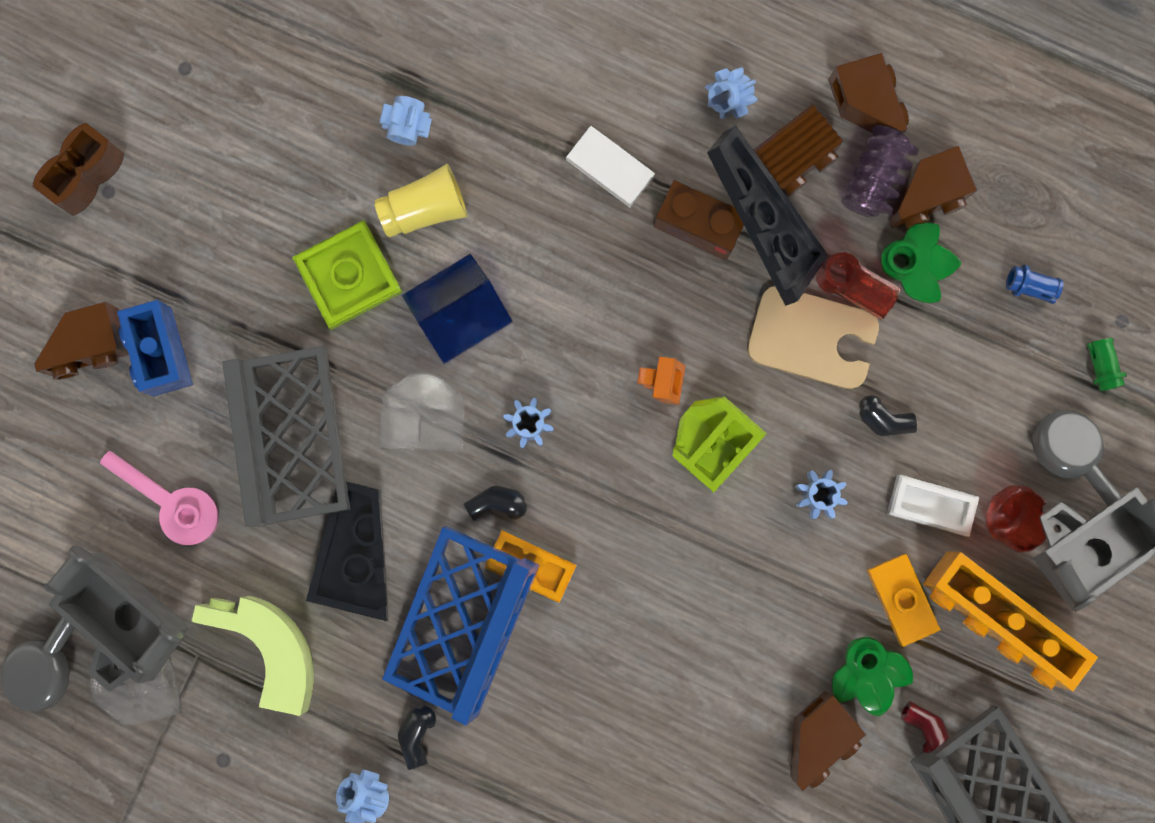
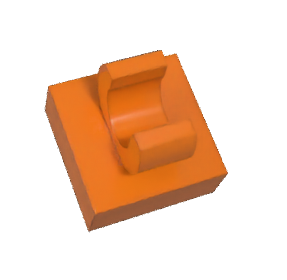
(665, 381)

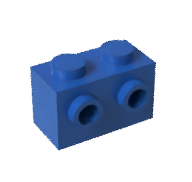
(154, 348)

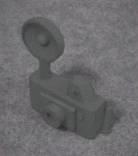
(1094, 552)
(112, 613)

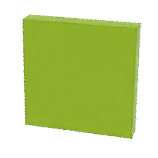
(347, 275)

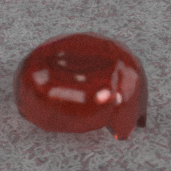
(1014, 518)

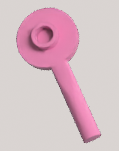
(185, 515)

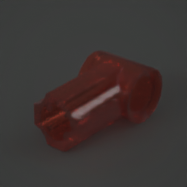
(860, 287)

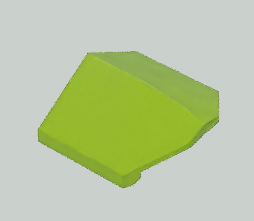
(715, 440)

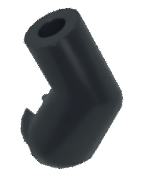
(882, 421)
(499, 499)
(412, 732)

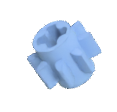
(731, 93)
(405, 120)
(532, 412)
(831, 500)
(362, 797)

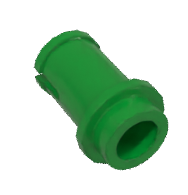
(1106, 364)

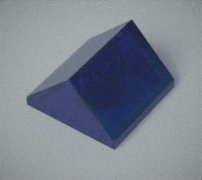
(457, 308)

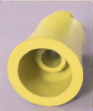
(421, 203)

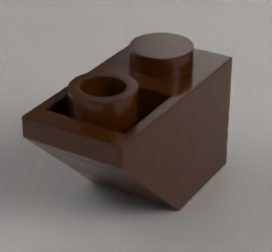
(867, 94)
(934, 185)
(82, 340)
(820, 738)

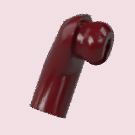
(930, 724)

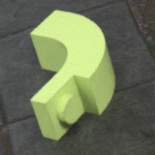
(281, 643)

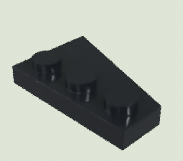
(352, 557)

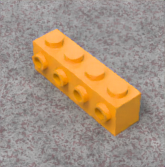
(1010, 621)

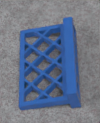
(487, 647)

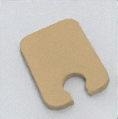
(806, 335)

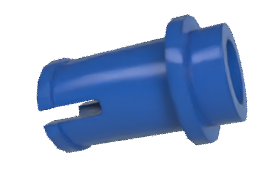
(1024, 281)

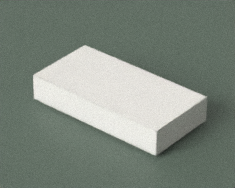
(610, 166)
(933, 505)

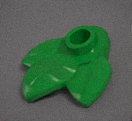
(924, 262)
(874, 681)

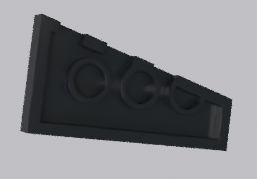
(772, 222)

